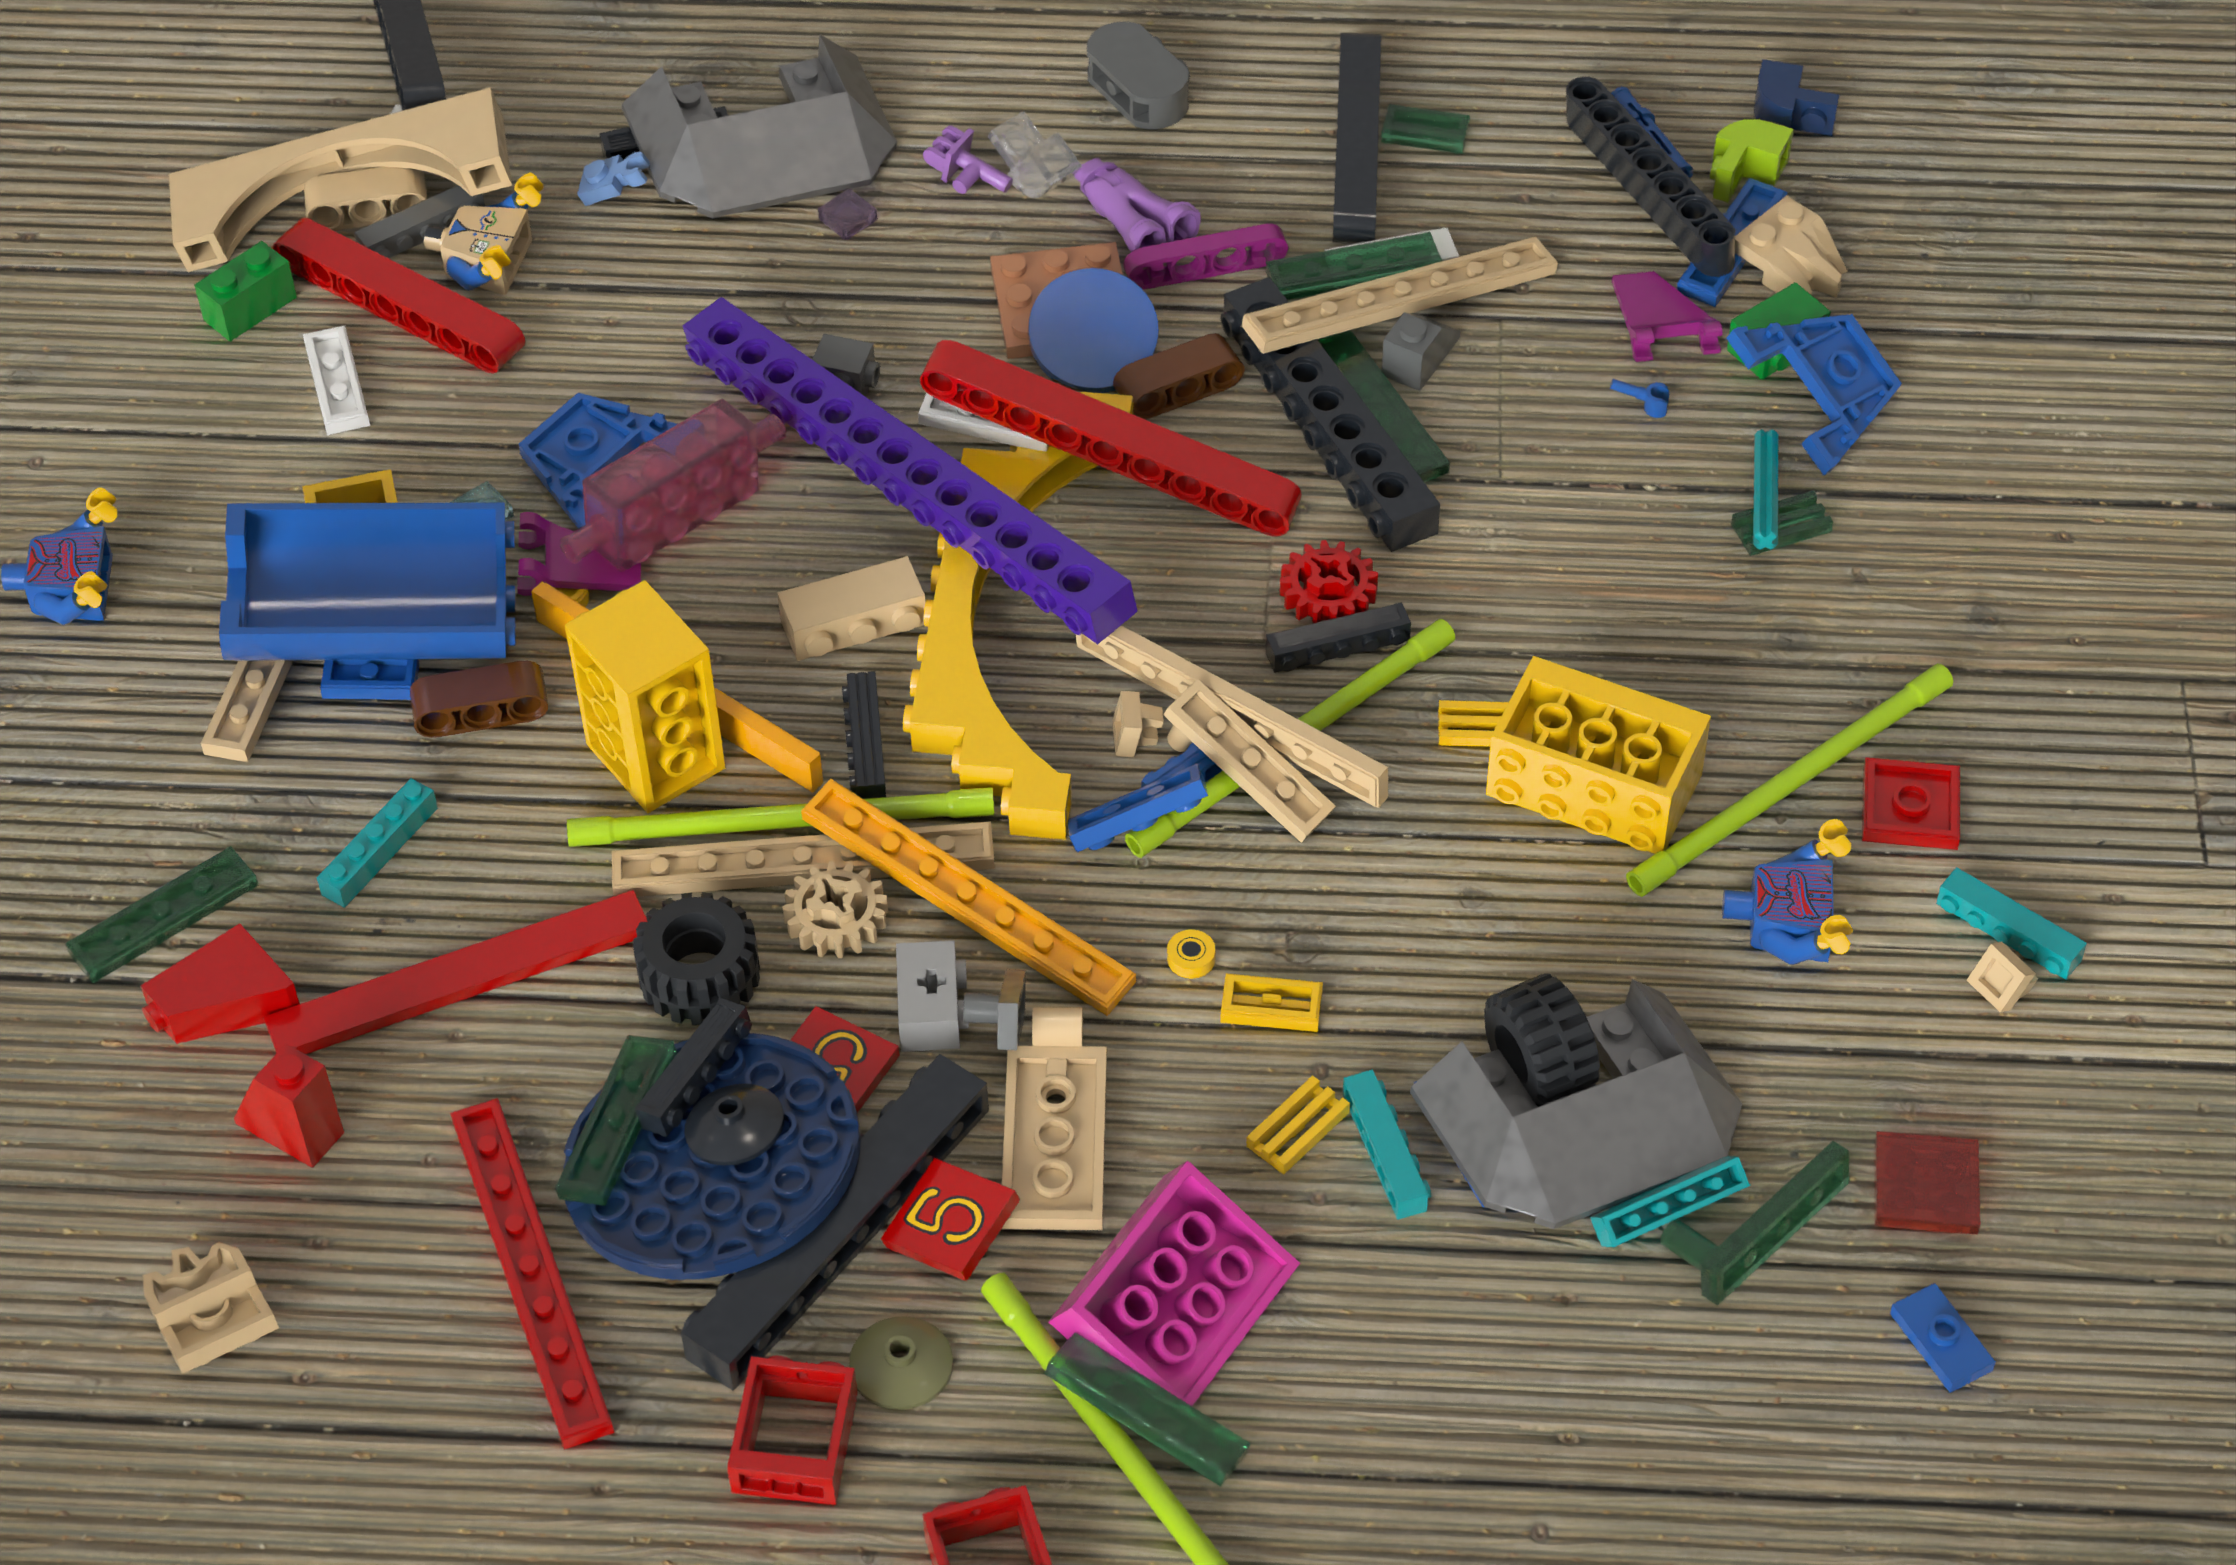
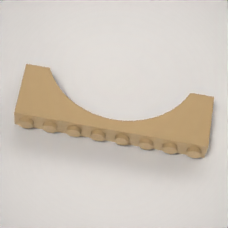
(226, 198)

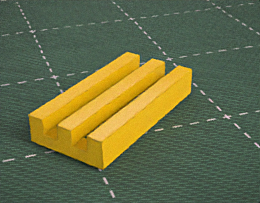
(1468, 715)
(1270, 1008)
(1322, 1098)

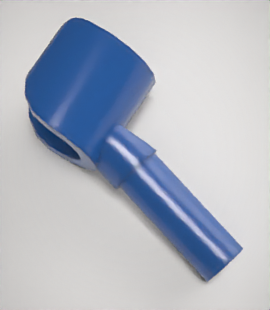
(1655, 396)

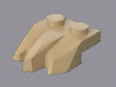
(1791, 248)
(207, 1305)

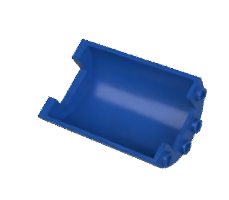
(367, 581)

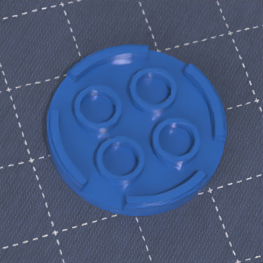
(1091, 328)

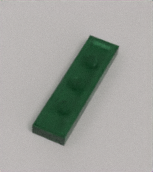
(1351, 265)
(161, 914)
(613, 1121)
(1147, 1409)

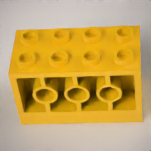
(646, 695)
(1597, 755)

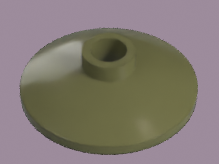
(905, 1380)

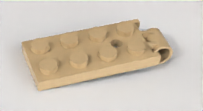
(1055, 1149)

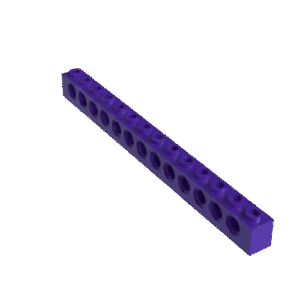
(912, 471)

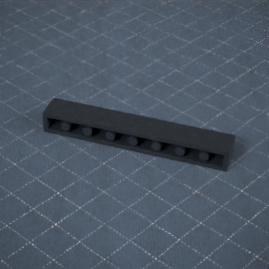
(766, 1300)

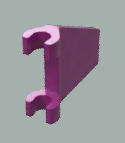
(1659, 311)
(590, 573)

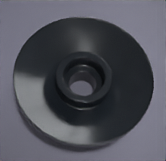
(734, 1124)

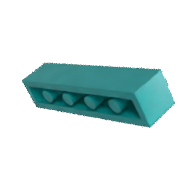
(377, 843)
(2011, 923)
(1386, 1144)
(1669, 1201)

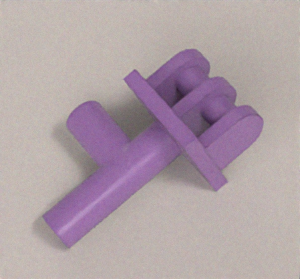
(953, 152)

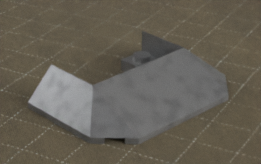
(769, 156)
(1595, 1147)

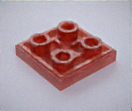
(1926, 1182)

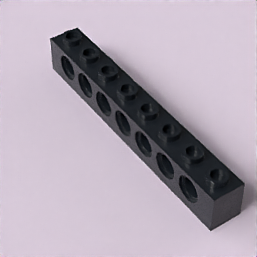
(1337, 426)

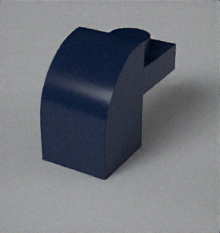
(1788, 105)

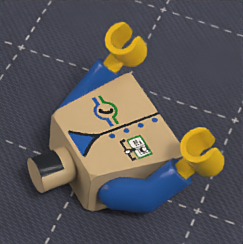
(487, 242)

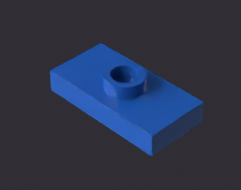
(369, 679)
(1942, 1337)

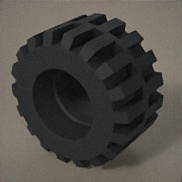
(691, 928)
(1543, 1038)

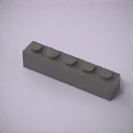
(409, 226)

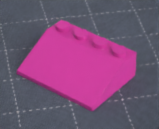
(1178, 1285)

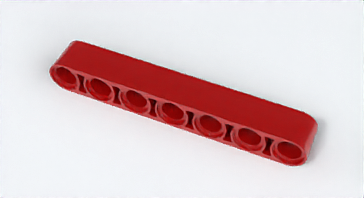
(400, 295)

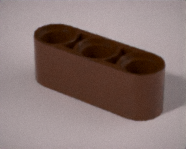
(1179, 375)
(478, 699)

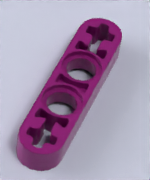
(1205, 250)

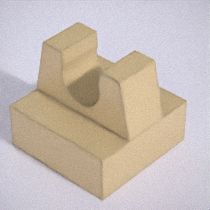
(1135, 724)
(2002, 977)

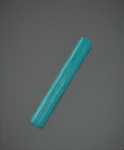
(1765, 489)

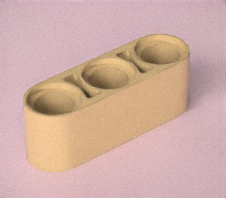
(362, 196)

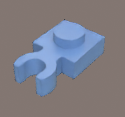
(607, 177)

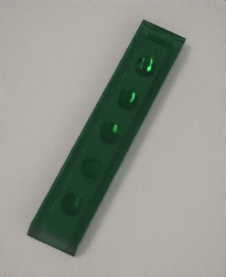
(1386, 404)

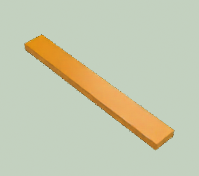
(736, 721)
(969, 897)

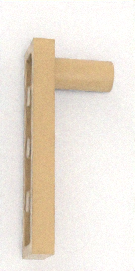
(1247, 758)

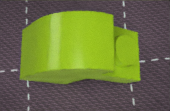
(1749, 150)

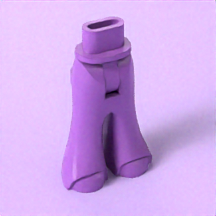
(1133, 209)

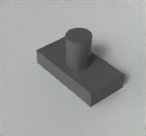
(1002, 1009)

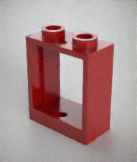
(788, 1475)
(994, 1512)

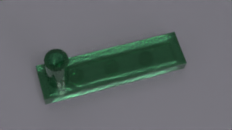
(1765, 1231)

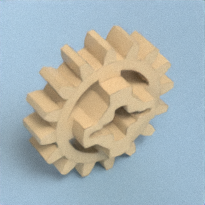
(835, 909)

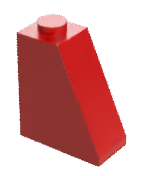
(217, 989)
(292, 1106)

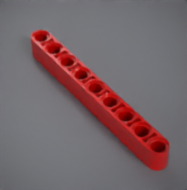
(1111, 438)

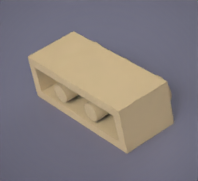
(852, 608)

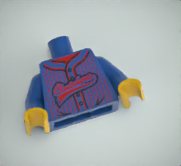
(70, 568)
(1794, 901)

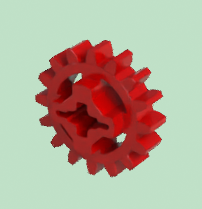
(1328, 582)

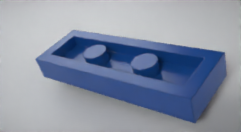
(1137, 809)

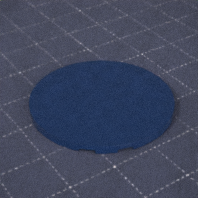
(710, 1220)

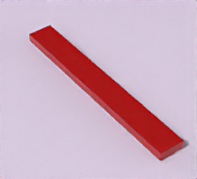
(457, 975)
(532, 1274)

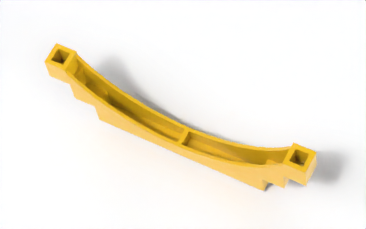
(951, 700)

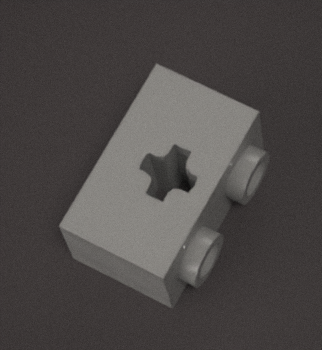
(929, 995)

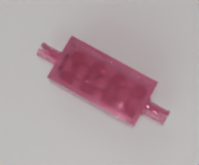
(671, 485)

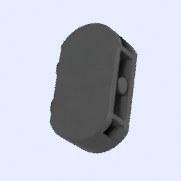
(1138, 75)

